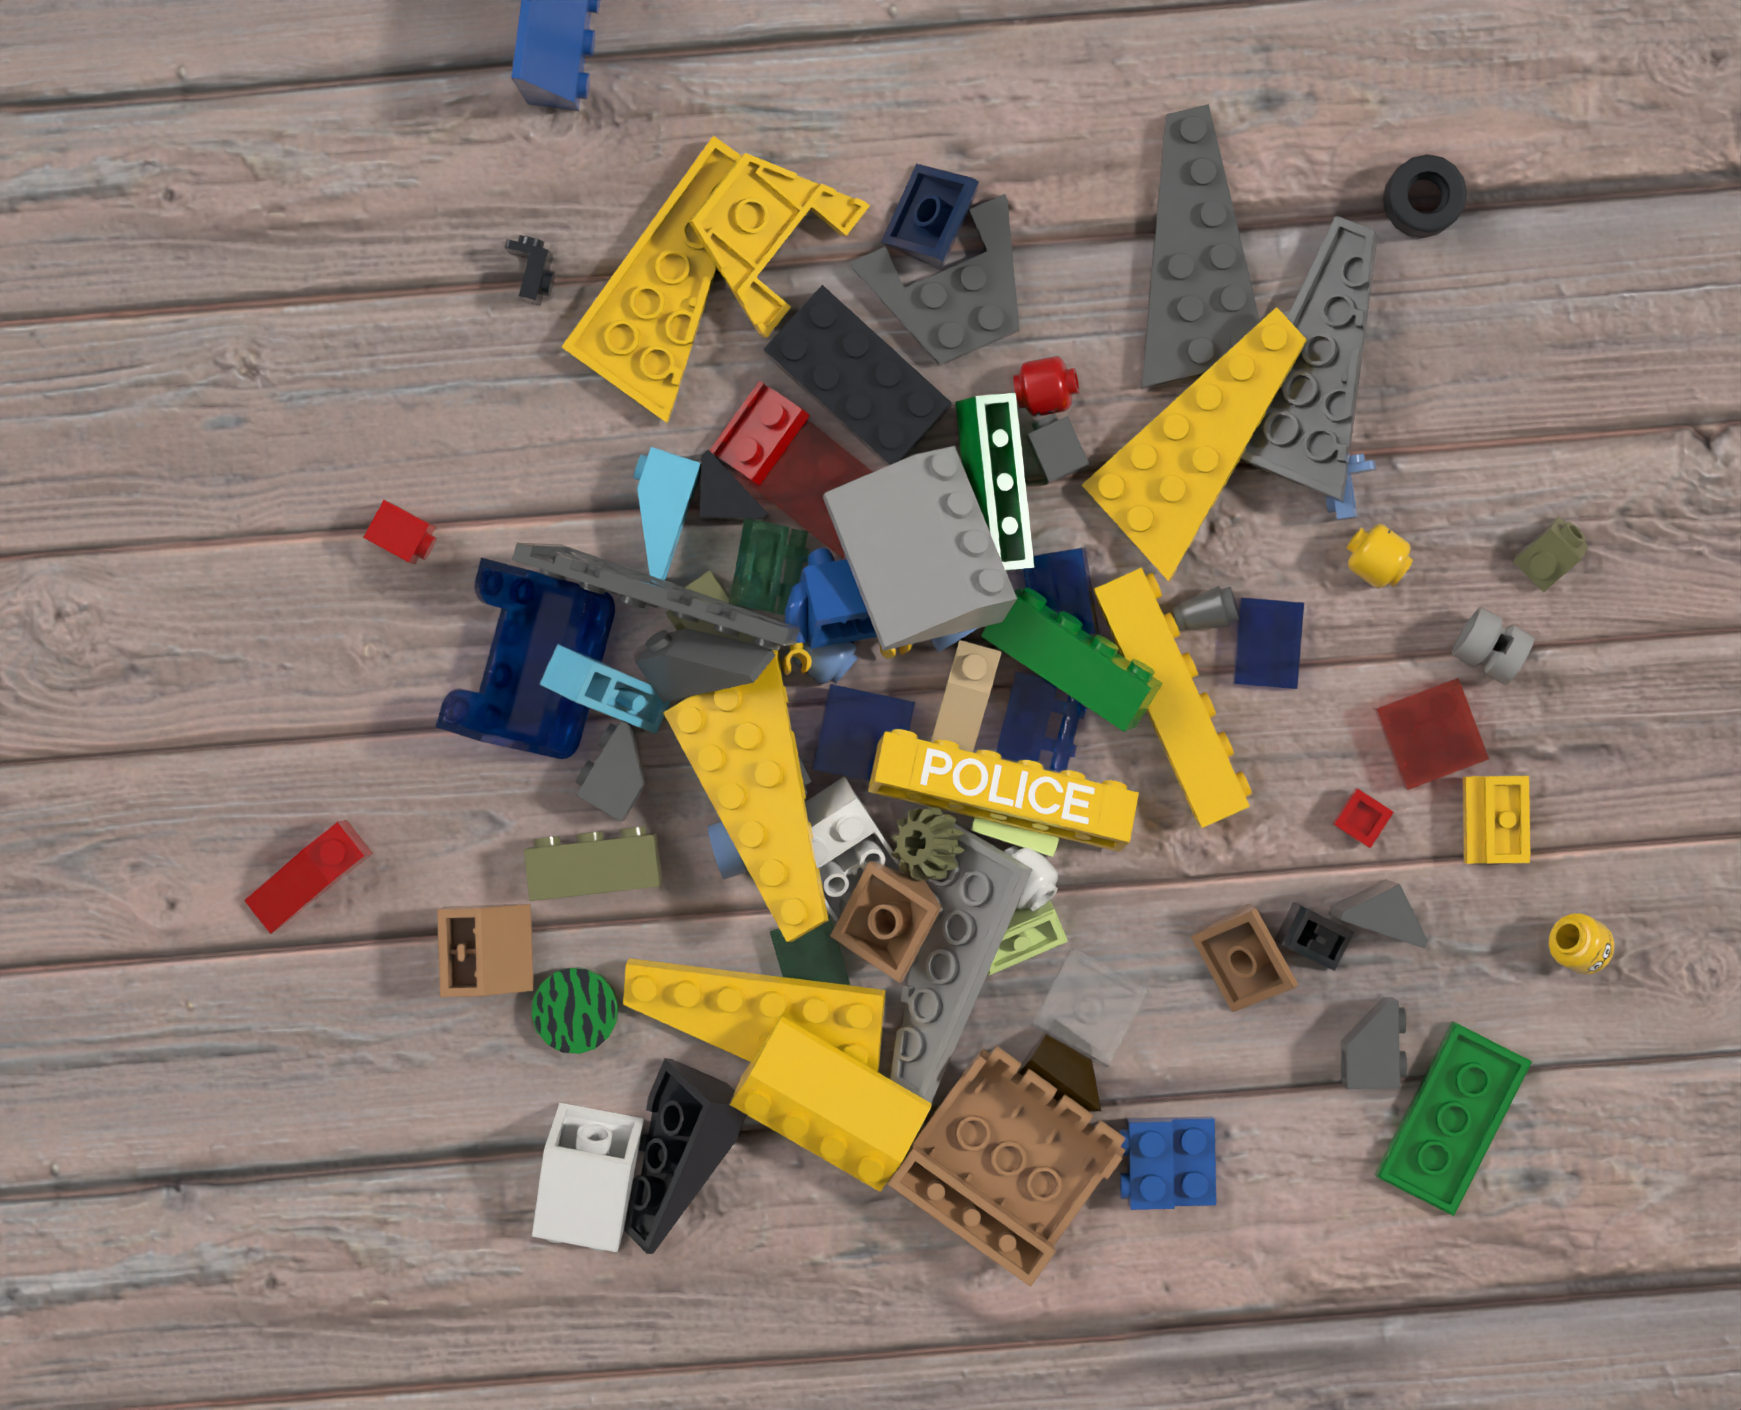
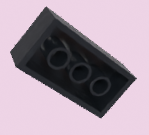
(857, 377)

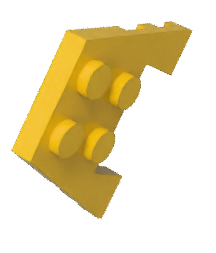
(752, 218)

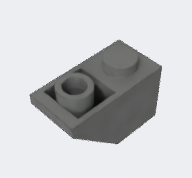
(616, 776)
(1372, 1049)

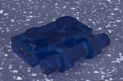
(1027, 721)

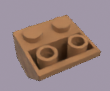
(485, 950)

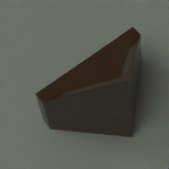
(1065, 1070)

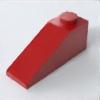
(308, 875)

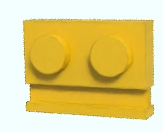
(1496, 819)

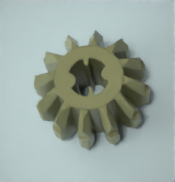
(927, 844)

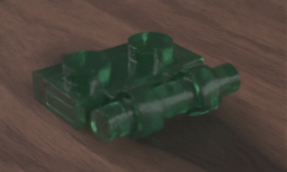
(761, 562)

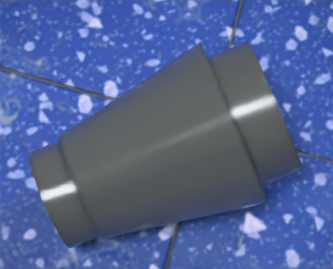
(1208, 610)

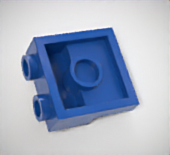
(1169, 1162)

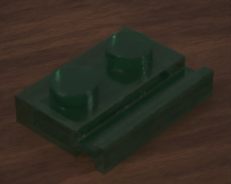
(811, 956)

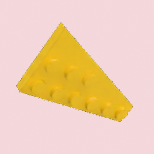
(653, 303)
(754, 779)
(742, 1008)

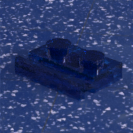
(1065, 584)
(1268, 643)

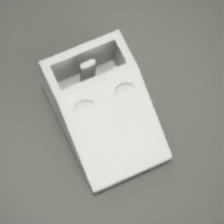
(844, 842)

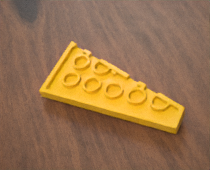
(1183, 458)

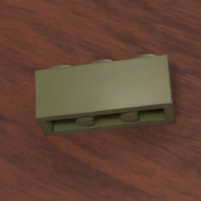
(592, 864)

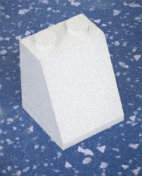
(587, 1177)

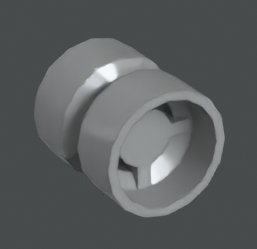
(1483, 633)

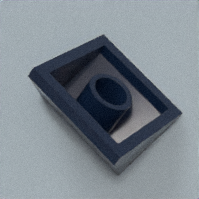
(930, 214)

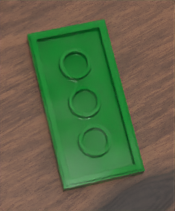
(1453, 1118)

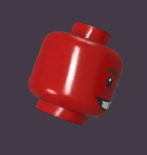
(1045, 386)

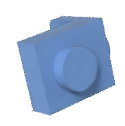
(1348, 509)

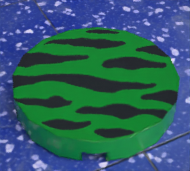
(575, 1010)

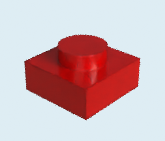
(1362, 818)

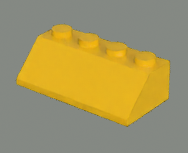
(830, 1104)

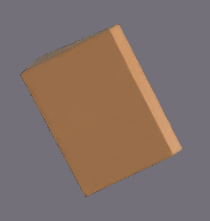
(887, 919)
(1244, 959)

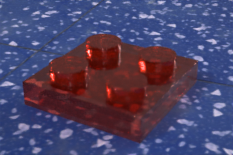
(1431, 733)

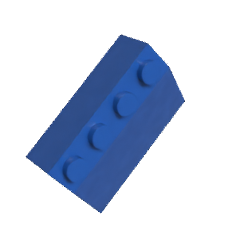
(553, 51)

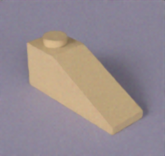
(966, 695)

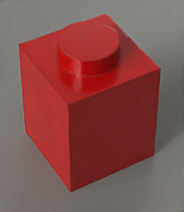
(401, 533)

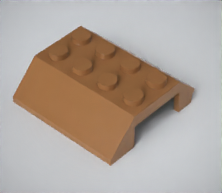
(1007, 1163)

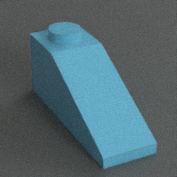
(664, 497)
(604, 689)

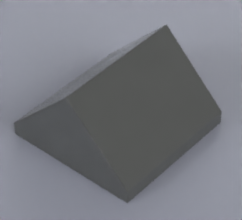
(1382, 910)

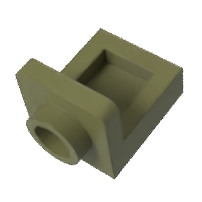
(1552, 553)

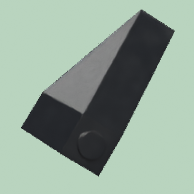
(685, 1143)

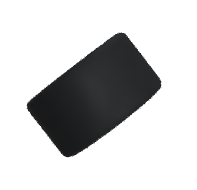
(1451, 187)

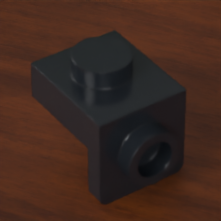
(538, 277)

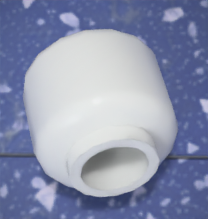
(1041, 882)

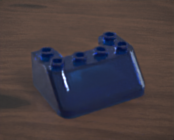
(532, 621)

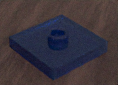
(852, 728)

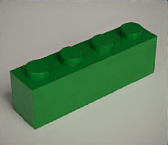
(996, 472)
(1074, 660)

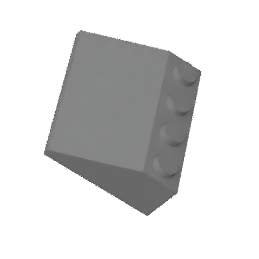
(920, 550)

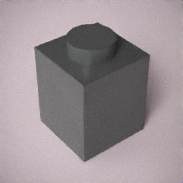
(1056, 448)

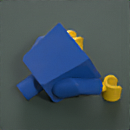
(827, 609)

